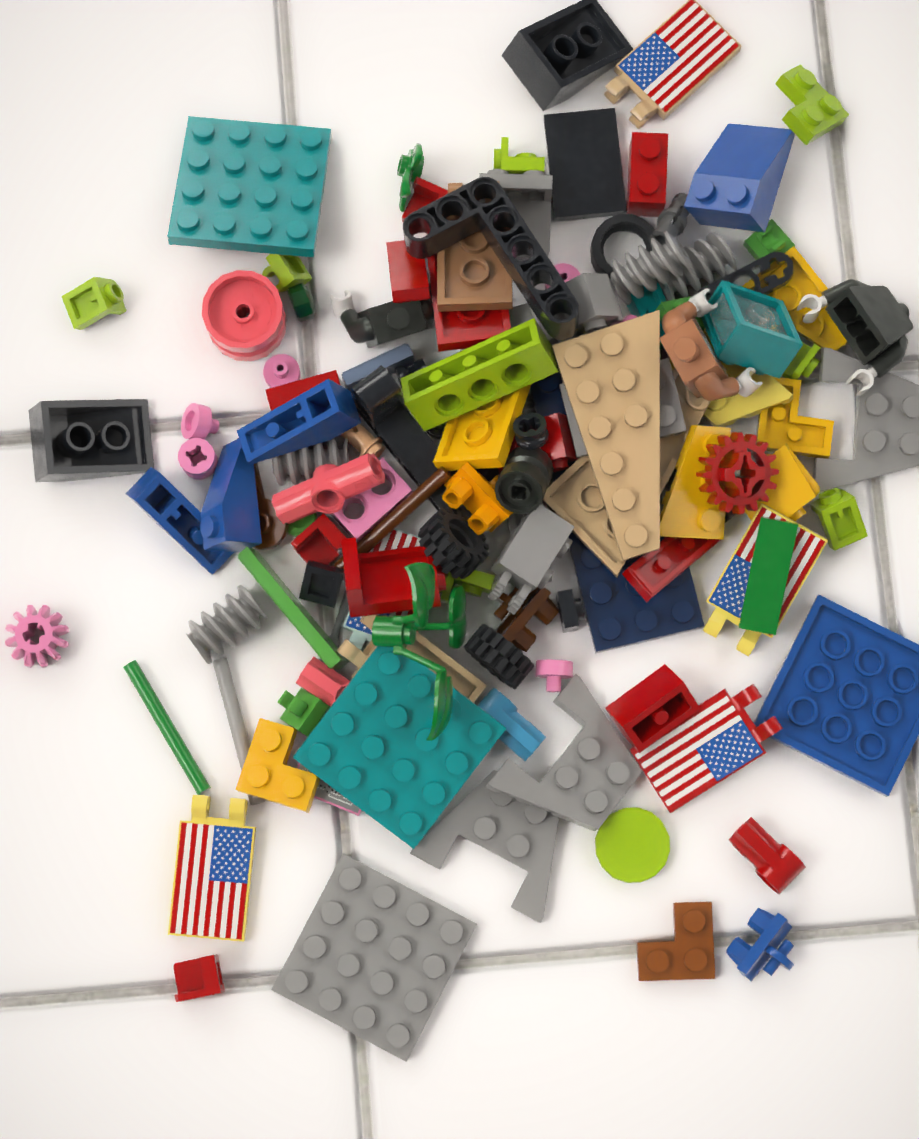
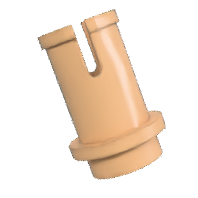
(364, 441)

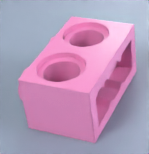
(375, 505)

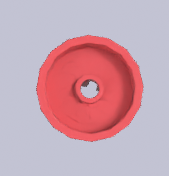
(225, 311)

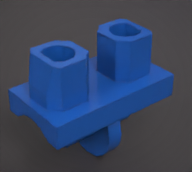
(753, 958)

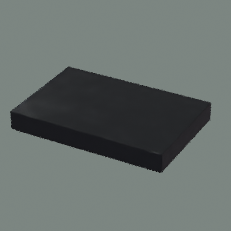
(584, 164)

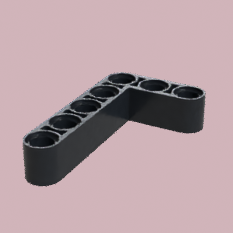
(506, 245)
(382, 408)

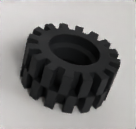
(453, 543)
(498, 656)

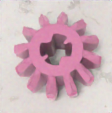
(47, 643)

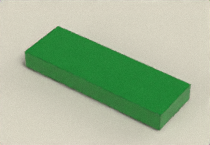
(768, 575)

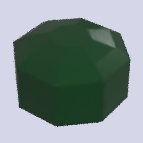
(302, 302)

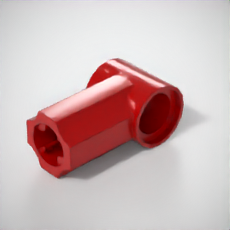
(772, 860)

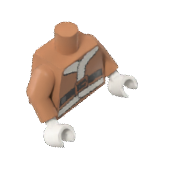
(695, 356)

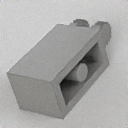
(529, 555)

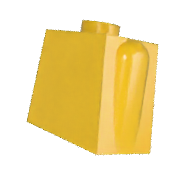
(793, 488)

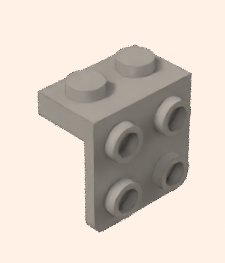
(531, 197)

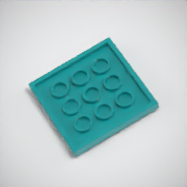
(250, 186)
(377, 748)

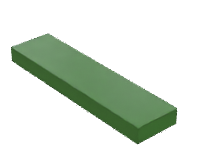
(292, 608)

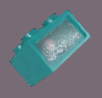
(751, 330)

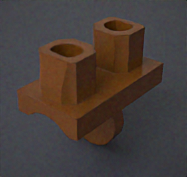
(513, 626)

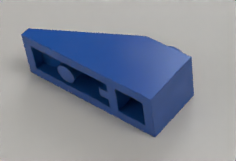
(300, 423)
(231, 504)
(175, 516)

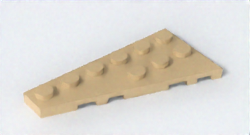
(616, 404)
(578, 498)

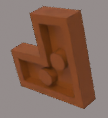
(689, 954)

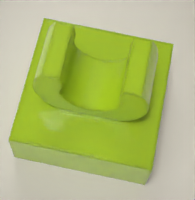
(288, 270)

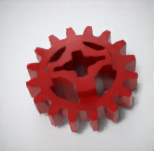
(753, 478)

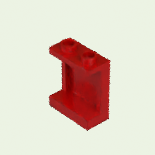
(380, 582)

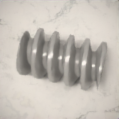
(706, 258)
(649, 266)
(307, 460)
(225, 624)

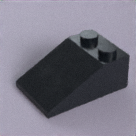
(565, 52)
(90, 439)

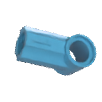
(520, 734)

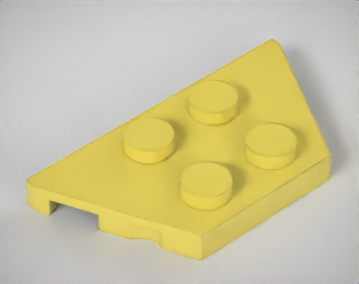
(730, 409)

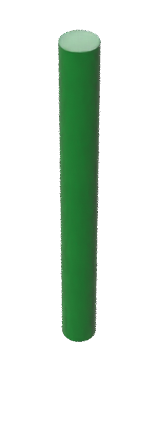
(166, 727)

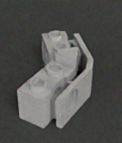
(596, 306)

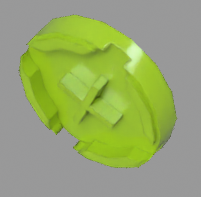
(632, 845)

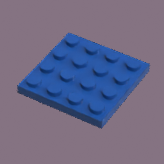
(848, 696)

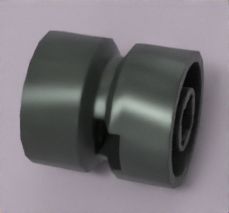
(524, 480)

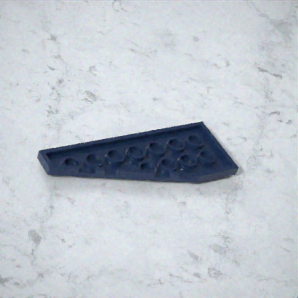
(612, 606)

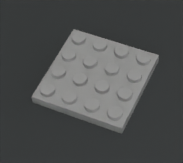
(374, 957)

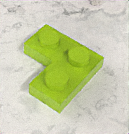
(815, 108)

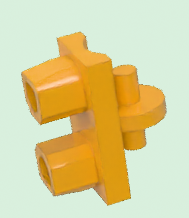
(478, 496)

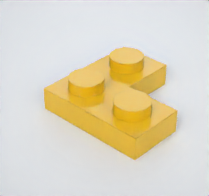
(803, 434)
(267, 773)

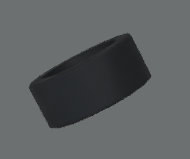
(617, 223)

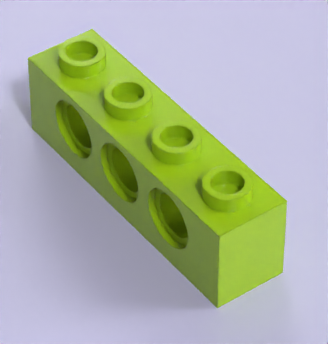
(479, 375)

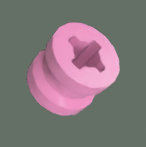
(202, 464)

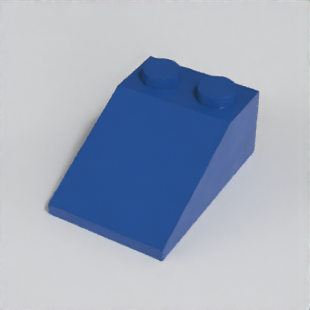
(740, 177)

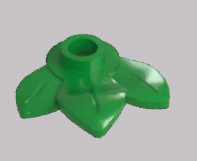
(409, 168)

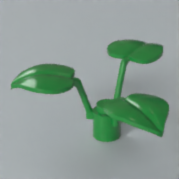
(401, 631)

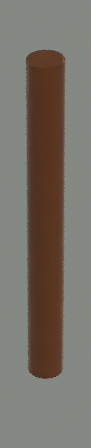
(400, 513)

